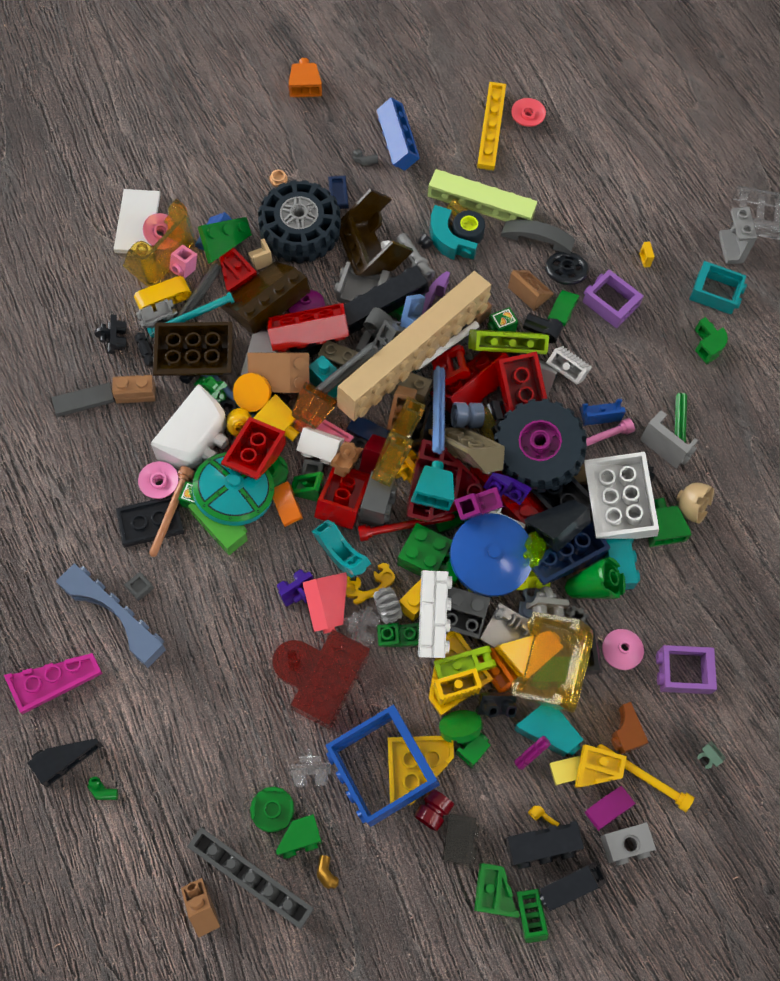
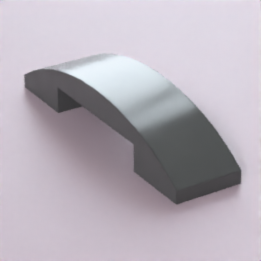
(539, 231)

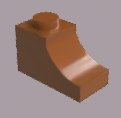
(630, 732)

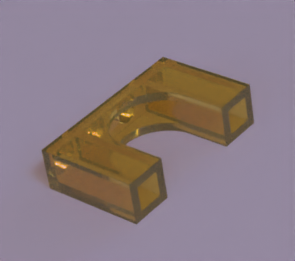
(398, 442)

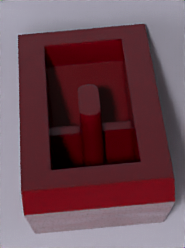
(371, 453)

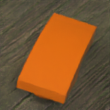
(286, 504)

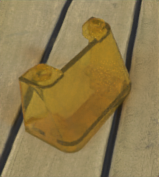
(153, 263)
(555, 661)

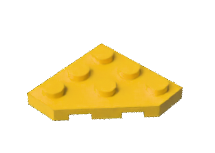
(457, 646)
(404, 770)

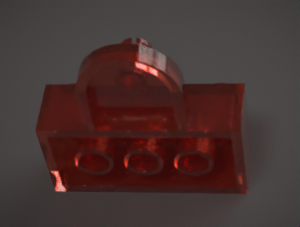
(322, 675)

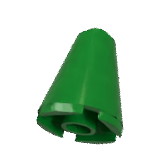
(597, 581)

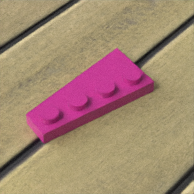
(45, 683)

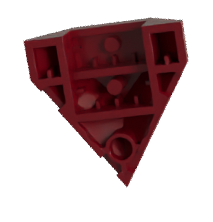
(463, 480)

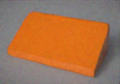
(501, 674)

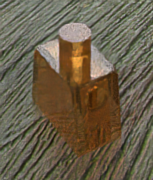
(312, 407)

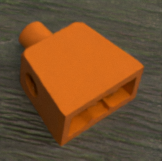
(304, 80)

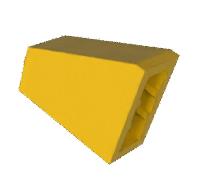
(516, 654)

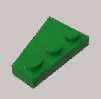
(223, 236)

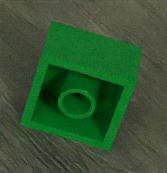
(424, 550)

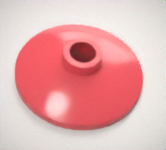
(528, 112)

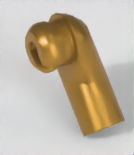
(324, 875)

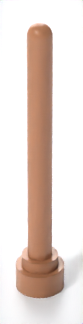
(185, 474)

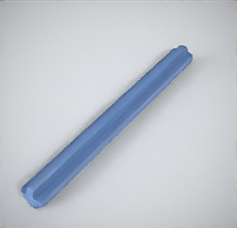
(438, 440)

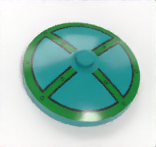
(229, 495)

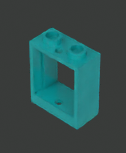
(723, 276)

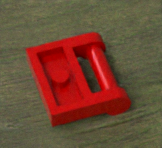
(445, 361)

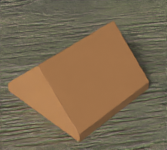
(529, 288)

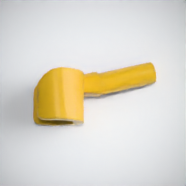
(537, 812)

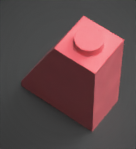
(326, 601)

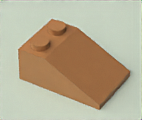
(283, 370)

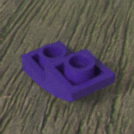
(508, 486)

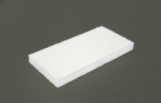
(135, 209)

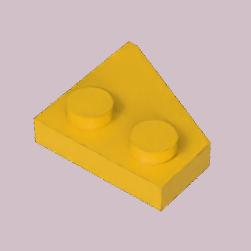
(598, 766)

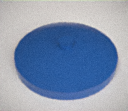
(490, 555)

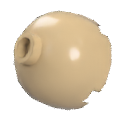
(694, 501)

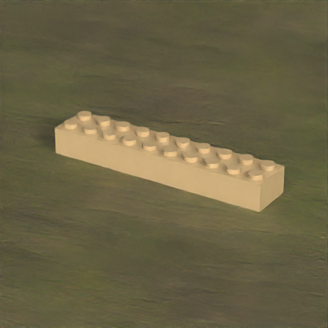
(413, 346)

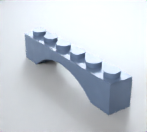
(81, 587)

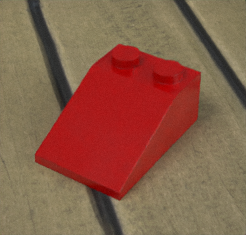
(255, 448)
(342, 498)

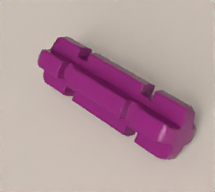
(532, 752)

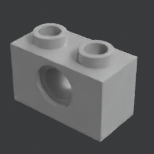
(638, 835)

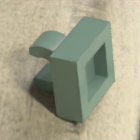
(713, 753)

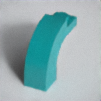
(444, 240)
(340, 550)

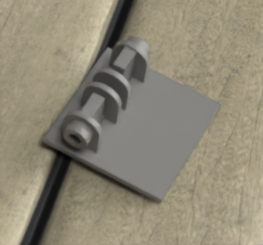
(505, 627)

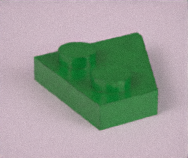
(493, 892)

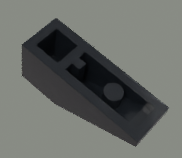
(58, 760)

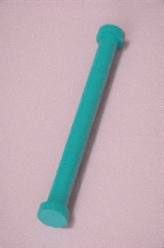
(198, 311)

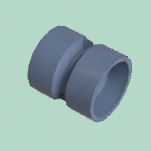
(470, 415)

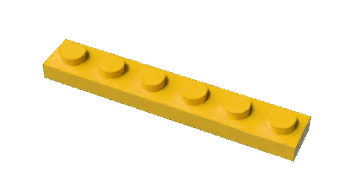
(491, 126)

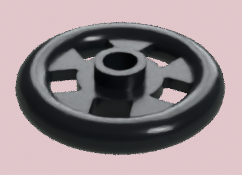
(566, 268)

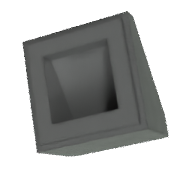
(312, 466)

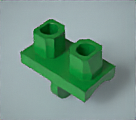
(213, 387)

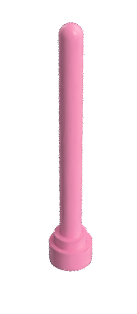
(624, 427)

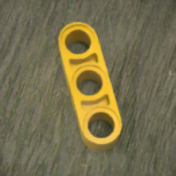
(173, 289)

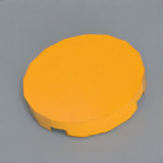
(251, 392)

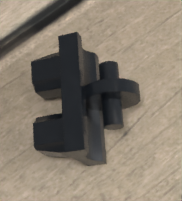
(114, 326)
(496, 703)

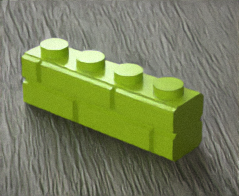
(508, 341)

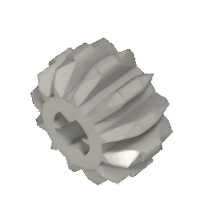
(387, 605)

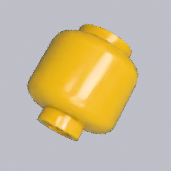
(236, 420)

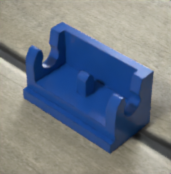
(602, 413)

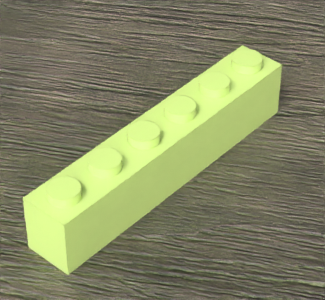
(480, 197)

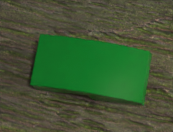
(563, 306)
(398, 635)

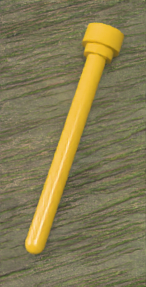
(683, 800)

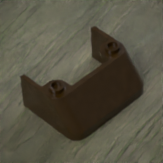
(360, 239)

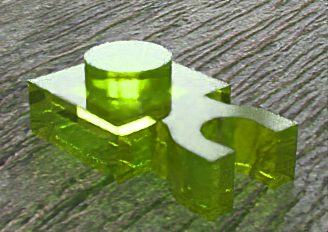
(535, 549)

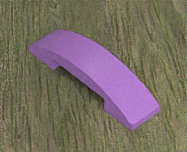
(437, 288)

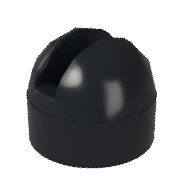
(425, 241)

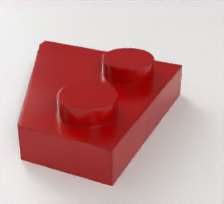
(235, 270)

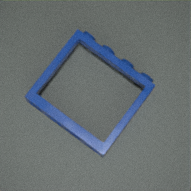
(344, 776)

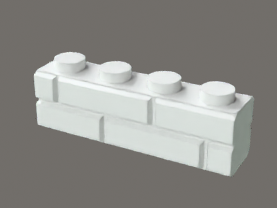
(433, 614)

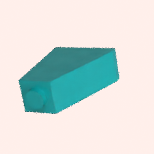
(553, 725)

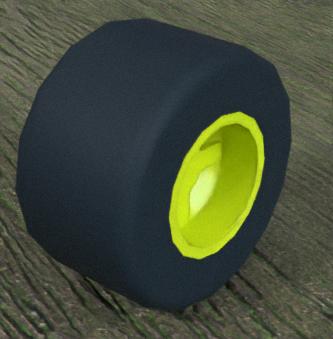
(469, 226)

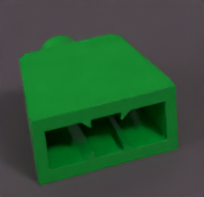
(671, 525)

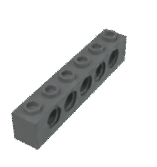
(251, 878)

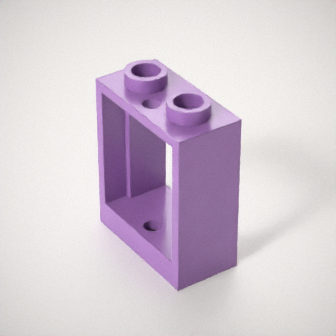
(608, 313)
(708, 670)

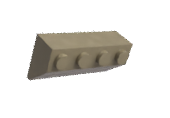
(474, 449)

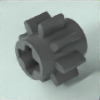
(578, 613)

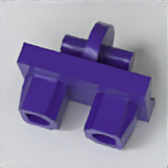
(295, 591)

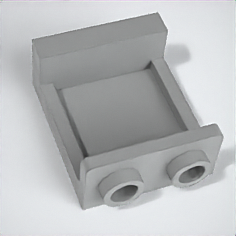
(738, 240)
(354, 285)
(667, 443)

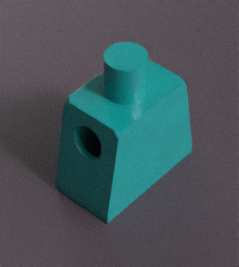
(321, 370)
(435, 487)

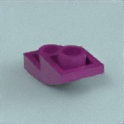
(609, 808)

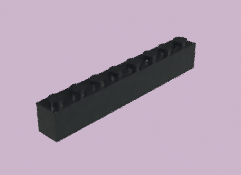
(386, 296)

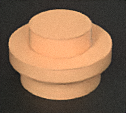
(278, 177)

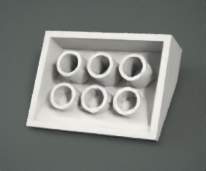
(621, 497)

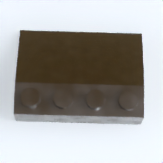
(267, 296)
(193, 348)

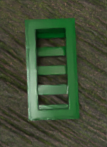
(533, 936)

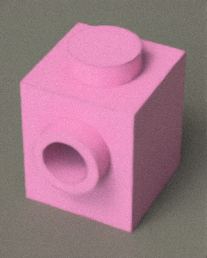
(183, 261)

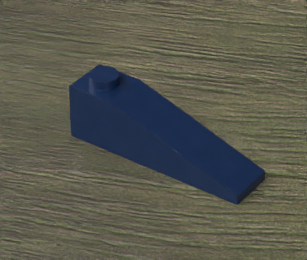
(574, 556)

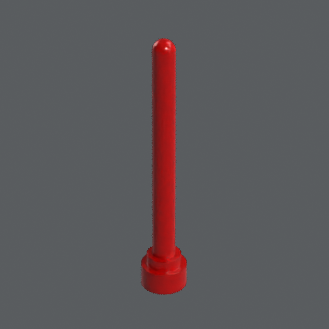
(366, 532)

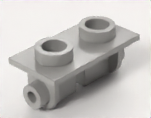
(163, 312)

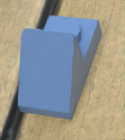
(412, 309)

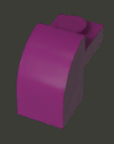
(478, 504)

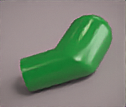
(99, 791)

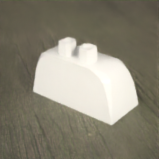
(192, 431)

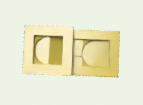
(565, 770)

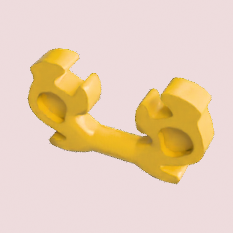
(385, 577)

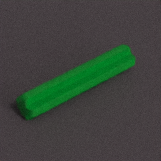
(681, 415)

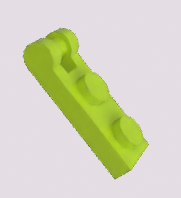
(464, 661)

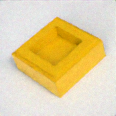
(646, 254)

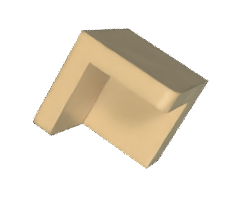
(261, 257)

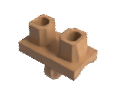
(346, 458)

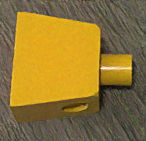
(278, 415)

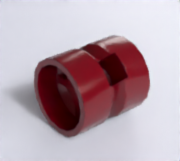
(433, 810)

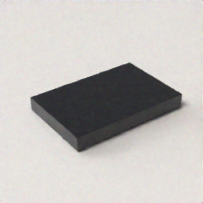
(142, 521)

